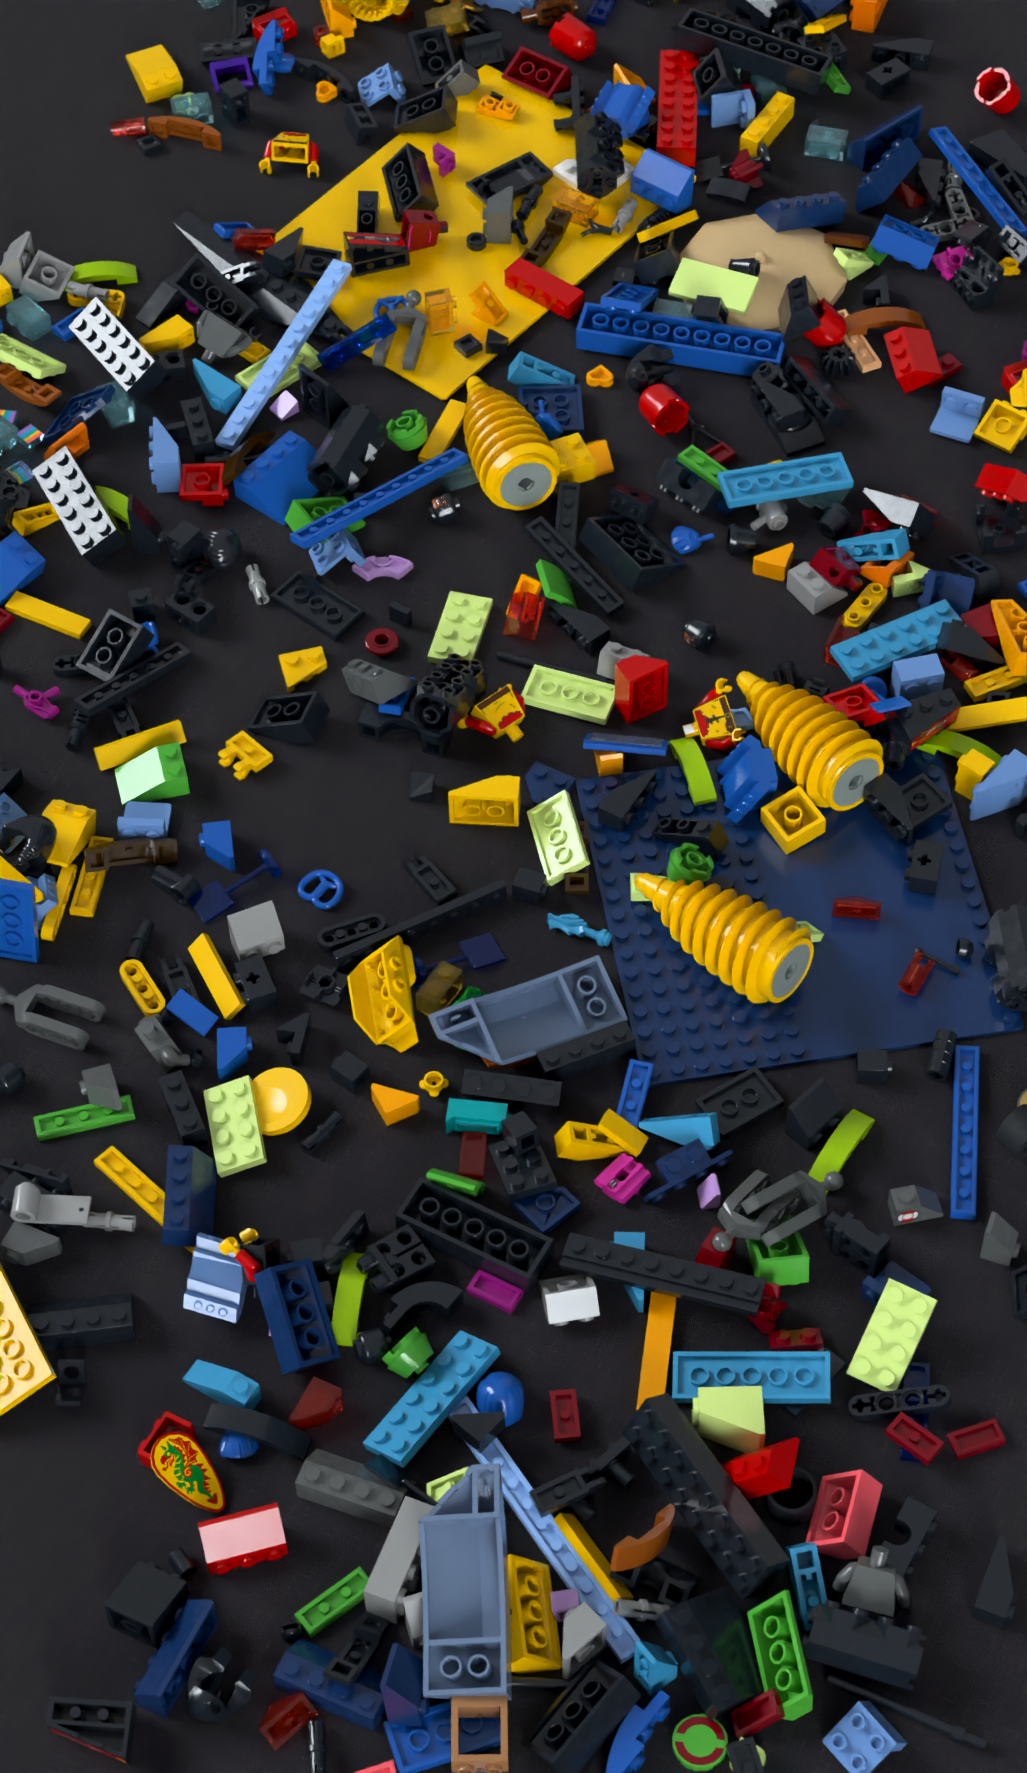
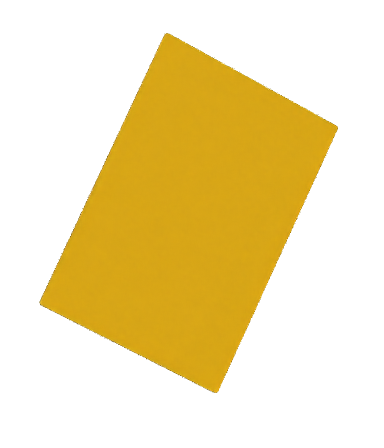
(478, 147)

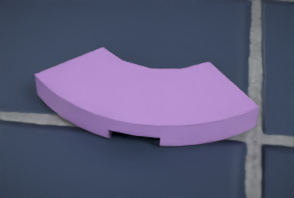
(383, 566)

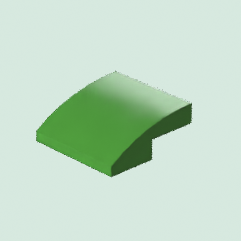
(555, 584)
(456, 1182)

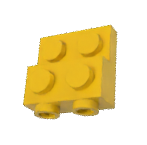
(1002, 426)

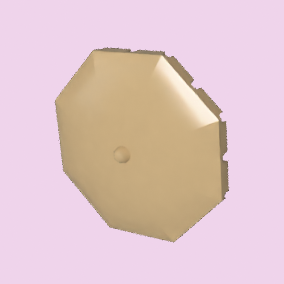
(782, 259)

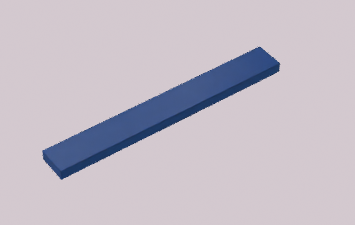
(976, 179)
(965, 1132)

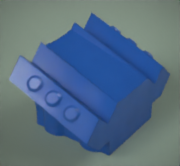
(625, 105)
(748, 778)

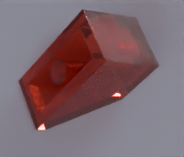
(317, 1405)

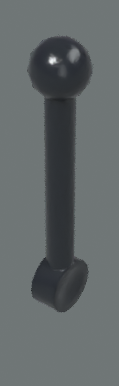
(954, 969)

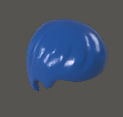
(501, 1393)

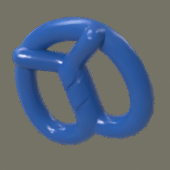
(386, 302)
(321, 888)

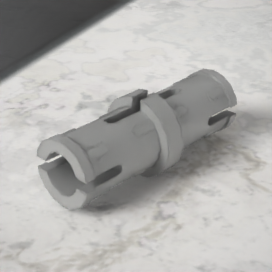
(624, 215)
(88, 291)
(257, 584)
(111, 1221)
(638, 1609)

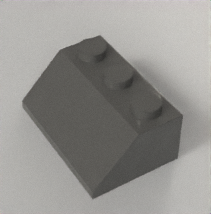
(374, 681)

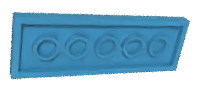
(785, 480)
(893, 641)
(783, 1375)
(431, 1398)

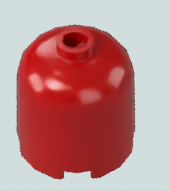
(573, 38)
(997, 90)
(832, 327)
(663, 409)

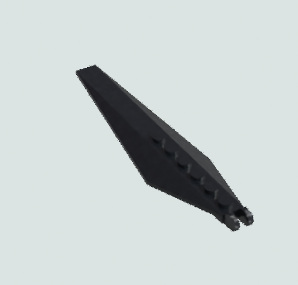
(276, 296)

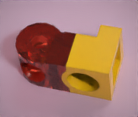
(327, 42)

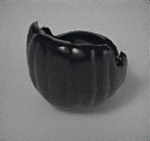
(221, 547)

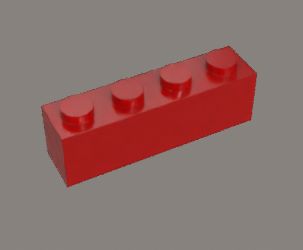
(544, 288)

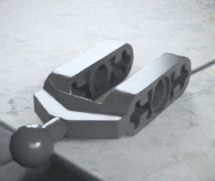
(404, 316)
(58, 999)
(812, 1192)
(742, 1227)

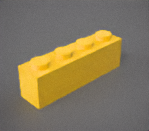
(768, 123)

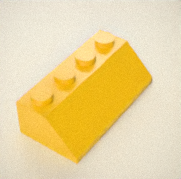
(533, 1624)

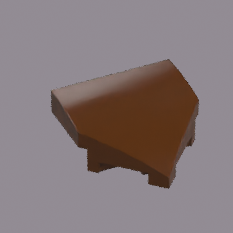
(847, 239)

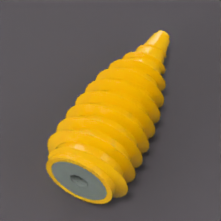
(507, 448)
(813, 742)
(733, 936)

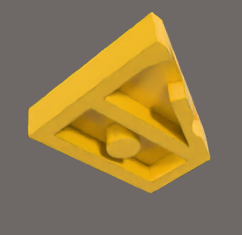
(302, 665)

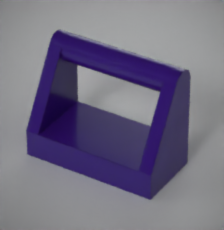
(230, 66)

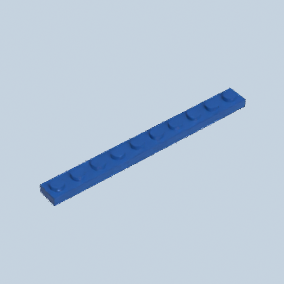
(378, 498)

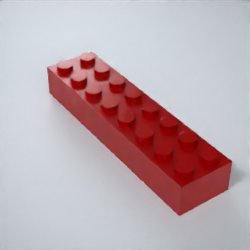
(677, 106)

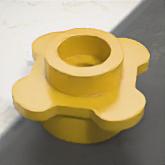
(1010, 266)
(433, 1077)

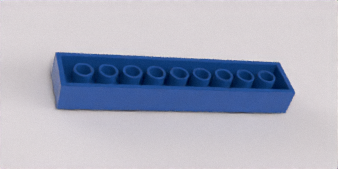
(691, 340)

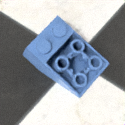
(165, 459)
(1002, 787)

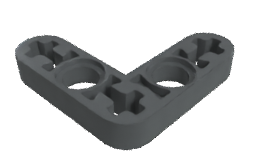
(957, 220)

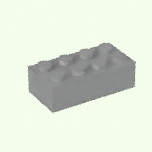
(397, 1564)

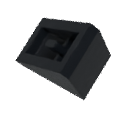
(478, 1428)

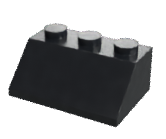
(798, 309)

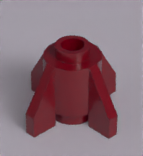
(746, 170)
(874, 523)
(769, 1309)

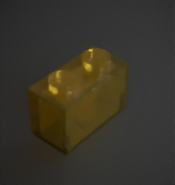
(451, 15)
(578, 203)
(440, 312)
(439, 988)

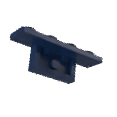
(683, 1165)

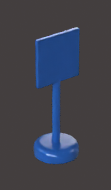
(879, 688)

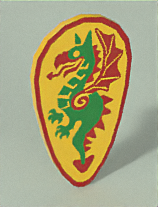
(187, 1471)

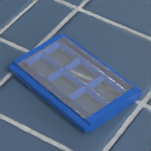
(626, 744)

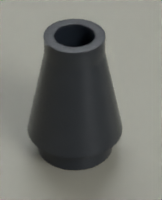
(747, 266)

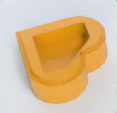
(325, 91)
(599, 377)

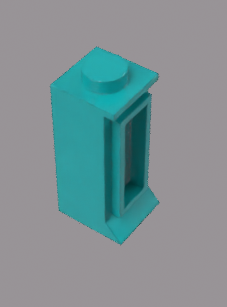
(475, 1116)

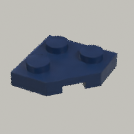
(546, 782)
(547, 1209)

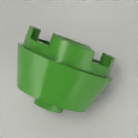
(408, 431)
(689, 864)
(409, 1354)

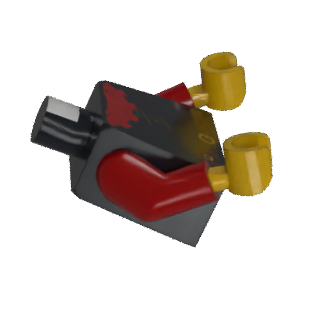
(253, 1255)

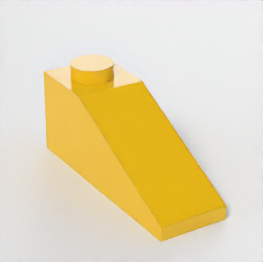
(169, 336)
(585, 1142)

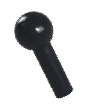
(518, 228)

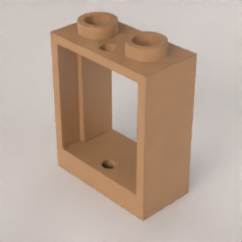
(479, 1708)

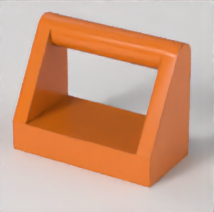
(75, 440)
(884, 574)

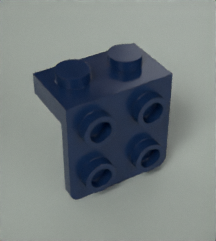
(941, 585)
(873, 1288)

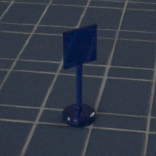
(214, 900)
(479, 951)

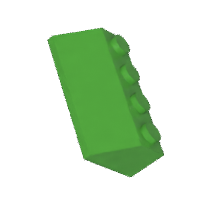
(781, 1654)

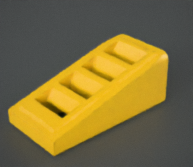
(25, 526)

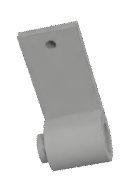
(34, 1207)

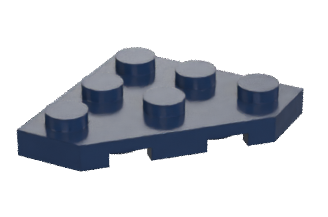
(560, 401)
(78, 410)

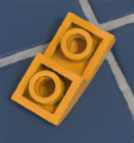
(497, 109)

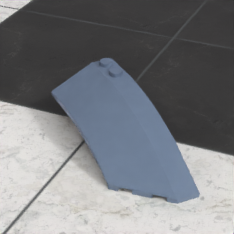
(555, 1008)
(466, 1590)

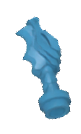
(574, 925)

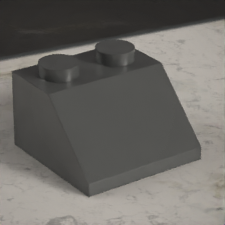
(499, 217)

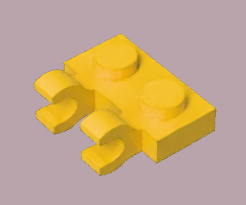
(250, 753)

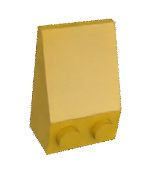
(155, 73)
(487, 802)
(74, 830)

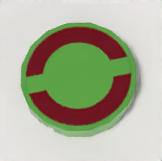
(699, 1743)

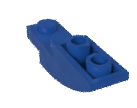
(267, 55)
(627, 1749)

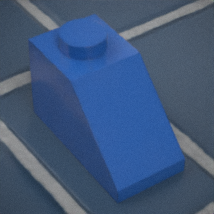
(218, 843)
(232, 1050)

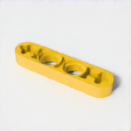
(667, 226)
(54, 916)

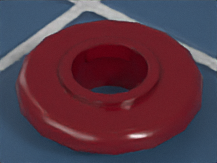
(378, 635)

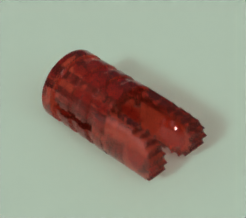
(129, 127)
(960, 668)
(915, 975)

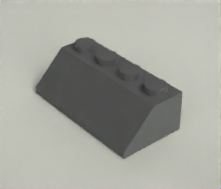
(349, 1488)

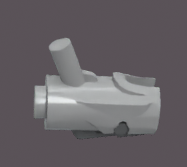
(771, 513)

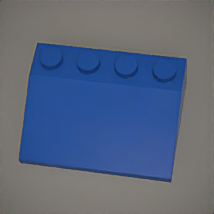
(278, 477)

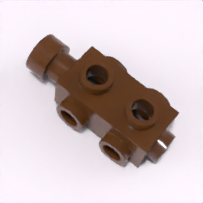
(553, 13)

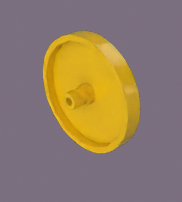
(281, 1100)

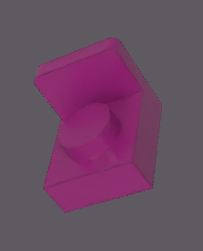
(444, 158)

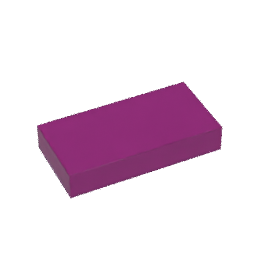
(495, 1291)

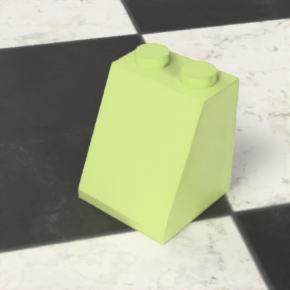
(730, 1416)

